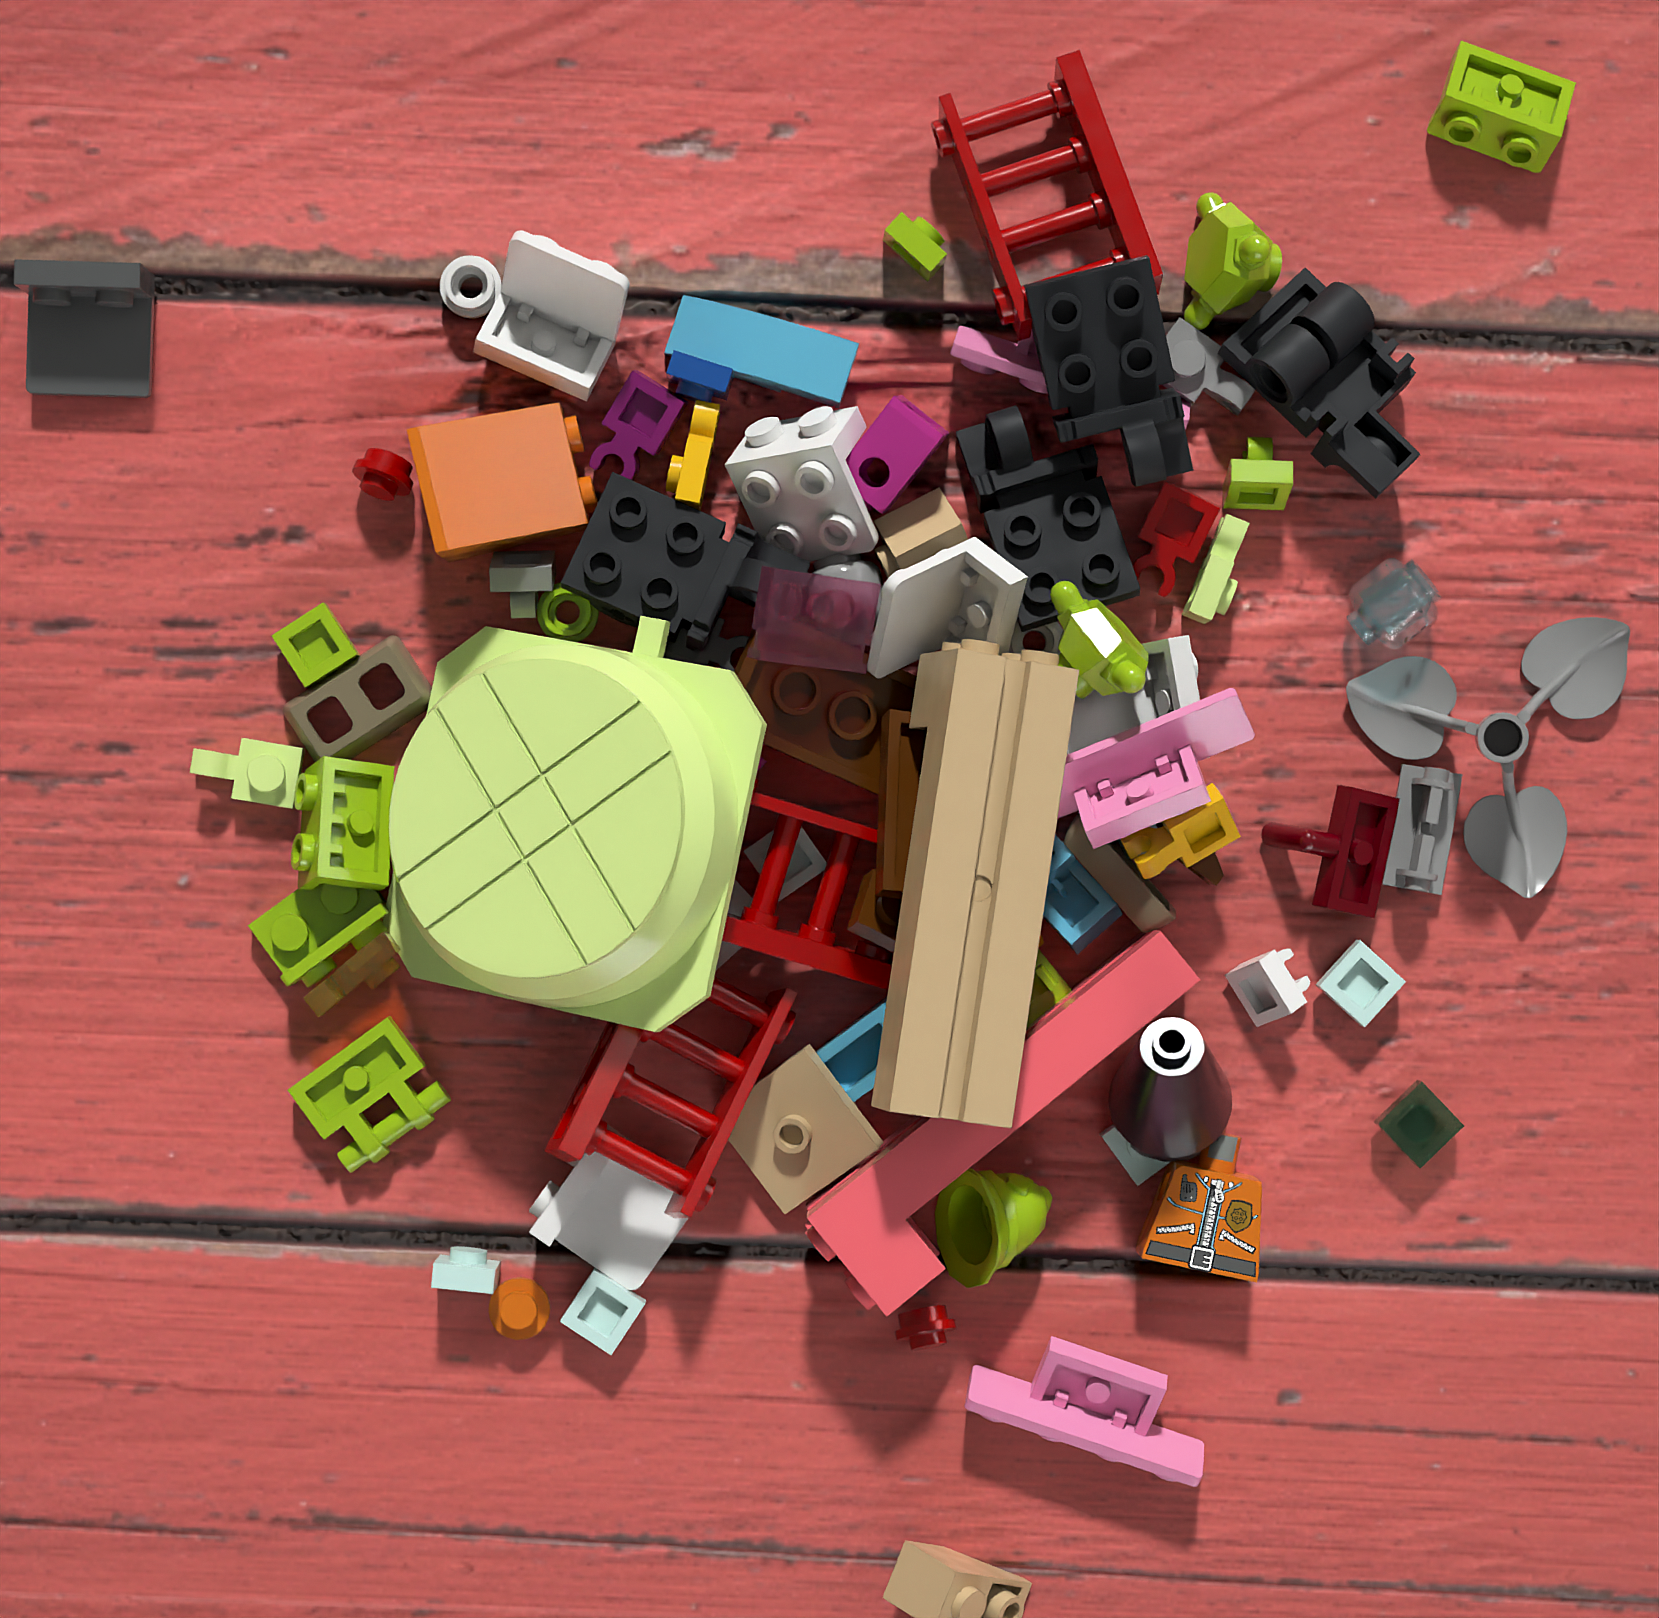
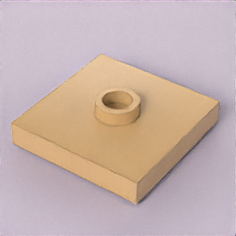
(801, 1130)

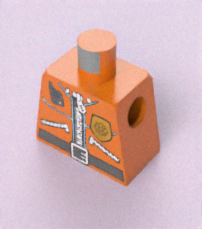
(1206, 1215)

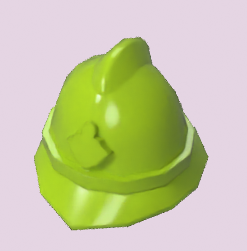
(987, 1222)

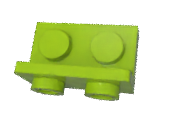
(1502, 108)
(343, 824)
(316, 925)

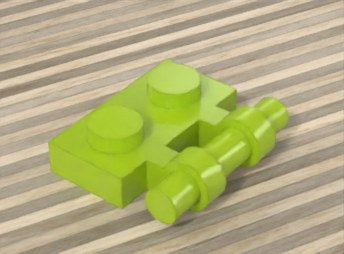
(357, 1079)

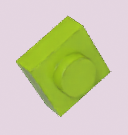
(916, 244)
(315, 645)

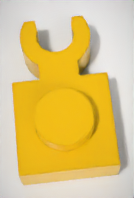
(689, 473)

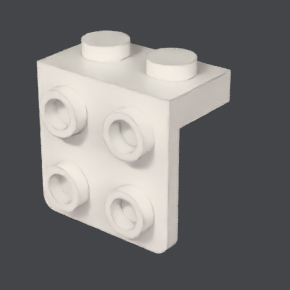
(554, 315)
(800, 485)
(946, 599)
(1168, 687)
(608, 1218)

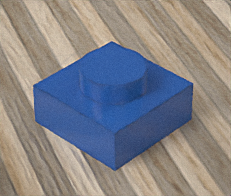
(699, 378)

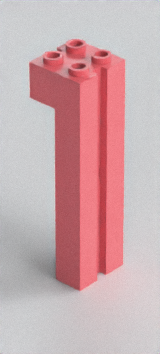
(870, 1207)

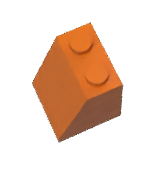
(501, 480)

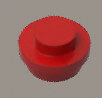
(383, 474)
(925, 1327)

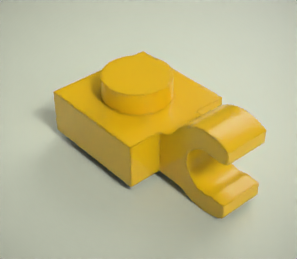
(1184, 836)

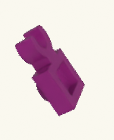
(642, 419)

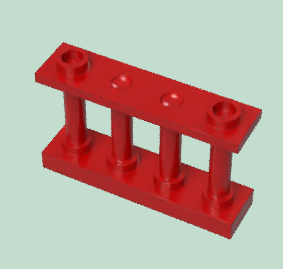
(1088, 151)
(814, 941)
(611, 1075)

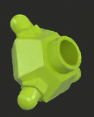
(1226, 261)
(1097, 645)

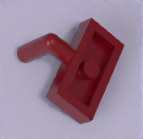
(1351, 850)

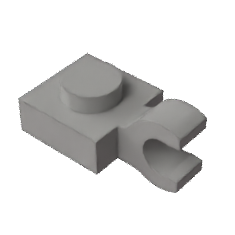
(1199, 370)

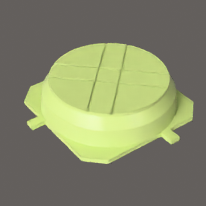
(573, 824)

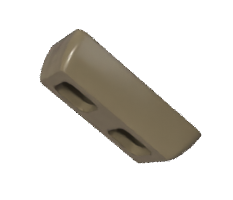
(368, 722)
(1120, 879)

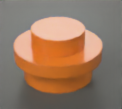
(519, 1308)

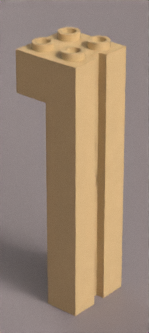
(974, 880)

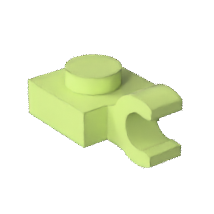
(260, 773)

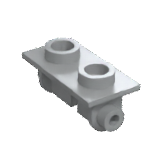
(1422, 828)

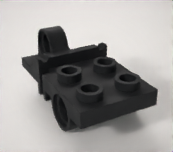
(1104, 360)
(1328, 371)
(1046, 516)
(666, 561)

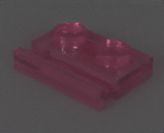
(813, 619)

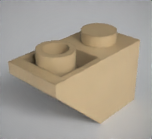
(948, 1584)

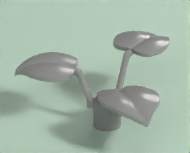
(1407, 706)

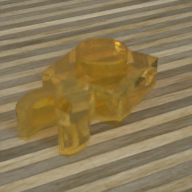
(369, 965)

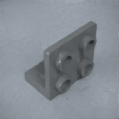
(88, 327)

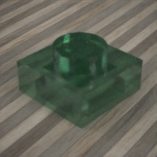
(1419, 1123)

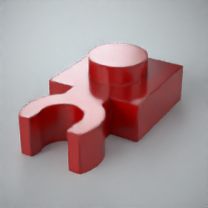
(1175, 528)

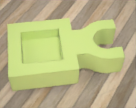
(1212, 586)

